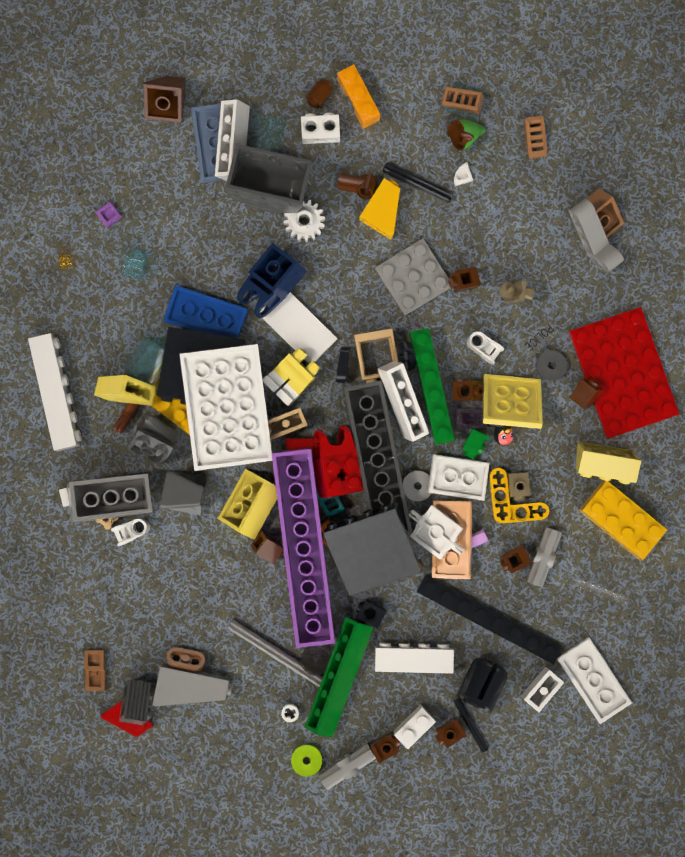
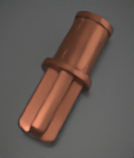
(126, 417)

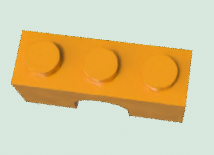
(359, 96)

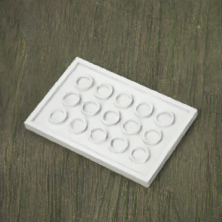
(226, 407)

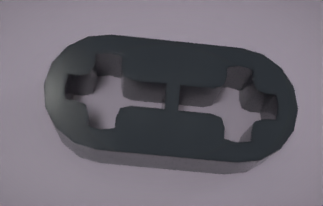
(406, 356)
(342, 365)

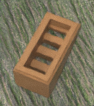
(465, 93)
(542, 136)

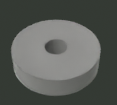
(408, 485)

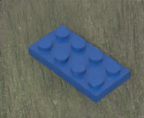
(204, 313)

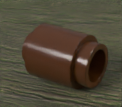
(319, 93)

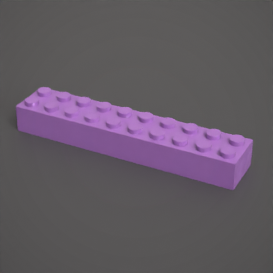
(303, 547)

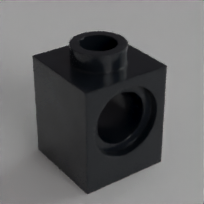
(379, 613)

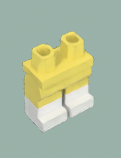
(293, 370)

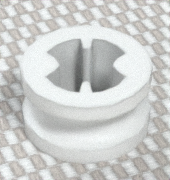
(291, 707)

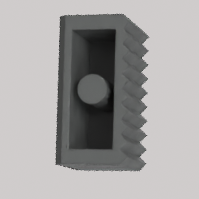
(136, 702)

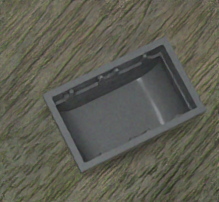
(268, 180)

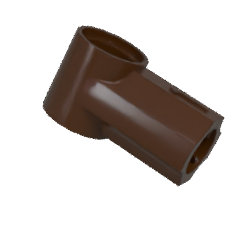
(363, 186)

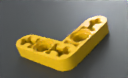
(511, 509)

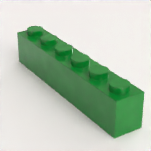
(431, 387)
(338, 677)

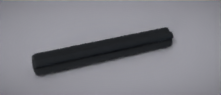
(417, 182)

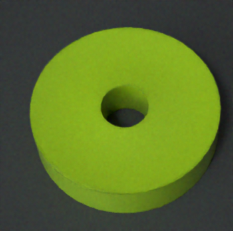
(310, 768)

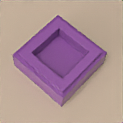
(108, 214)

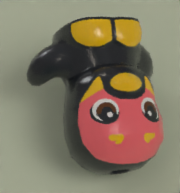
(502, 434)

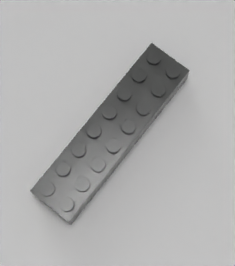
(376, 448)

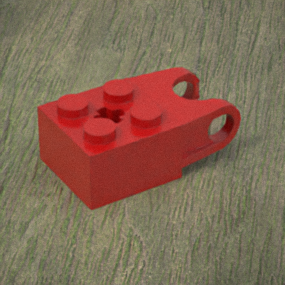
(335, 460)

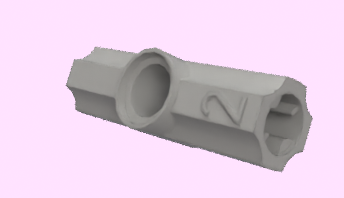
(544, 557)
(347, 766)

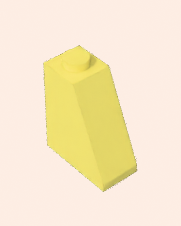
(125, 390)

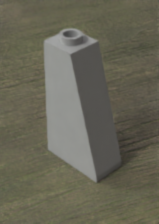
(186, 687)

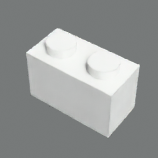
(542, 689)
(414, 726)

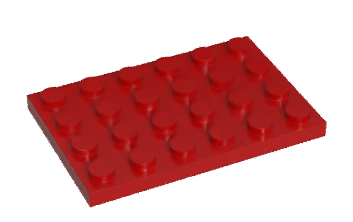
(629, 370)

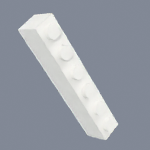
(54, 392)

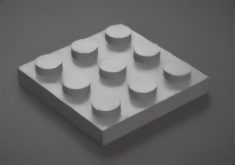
(413, 277)

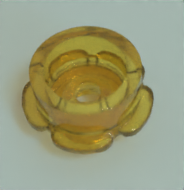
(64, 261)

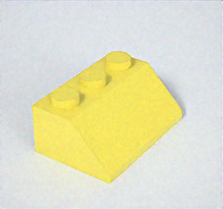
(607, 462)
(249, 504)

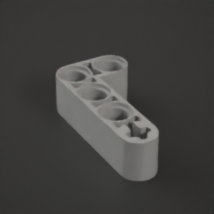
(594, 237)

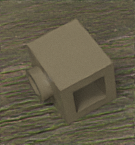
(518, 485)

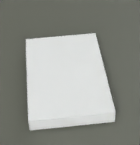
(458, 477)

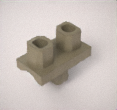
(516, 292)

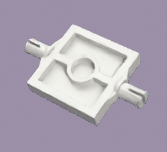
(436, 532)

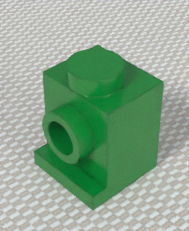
(474, 444)

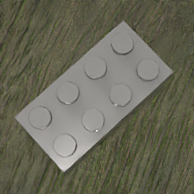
(109, 498)

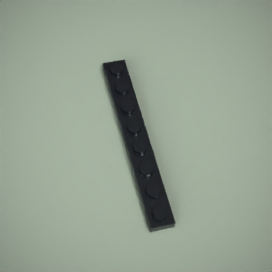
(489, 619)

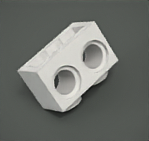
(320, 134)

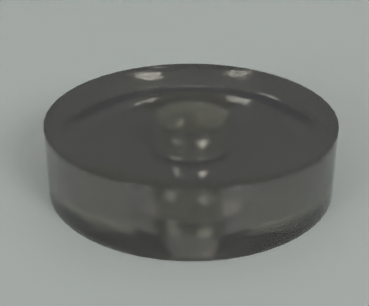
(308, 663)

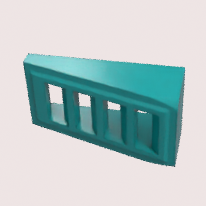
(331, 515)

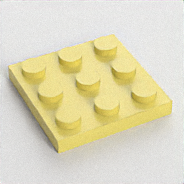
(512, 401)

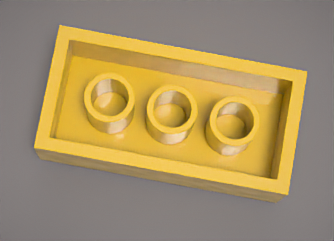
(623, 520)

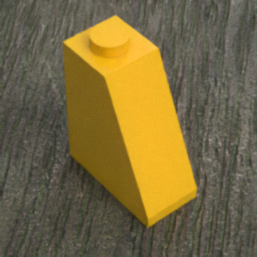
(382, 209)

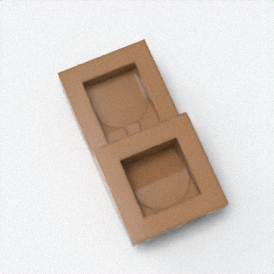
(95, 670)

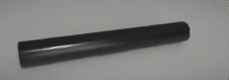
(470, 724)

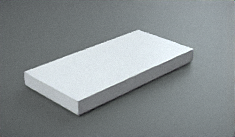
(300, 328)
(594, 680)

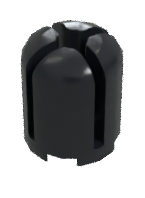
(483, 684)

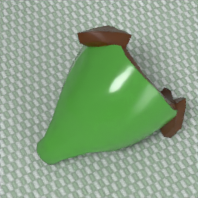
(464, 133)

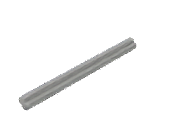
(272, 650)

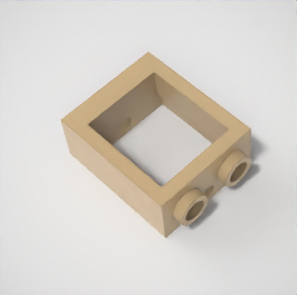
(372, 337)

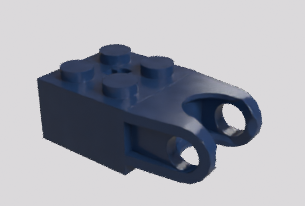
(271, 280)

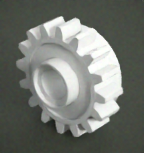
(308, 230)

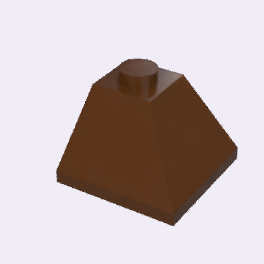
(165, 99)

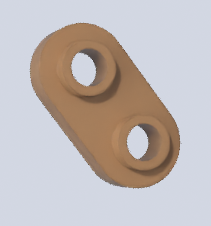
(186, 658)

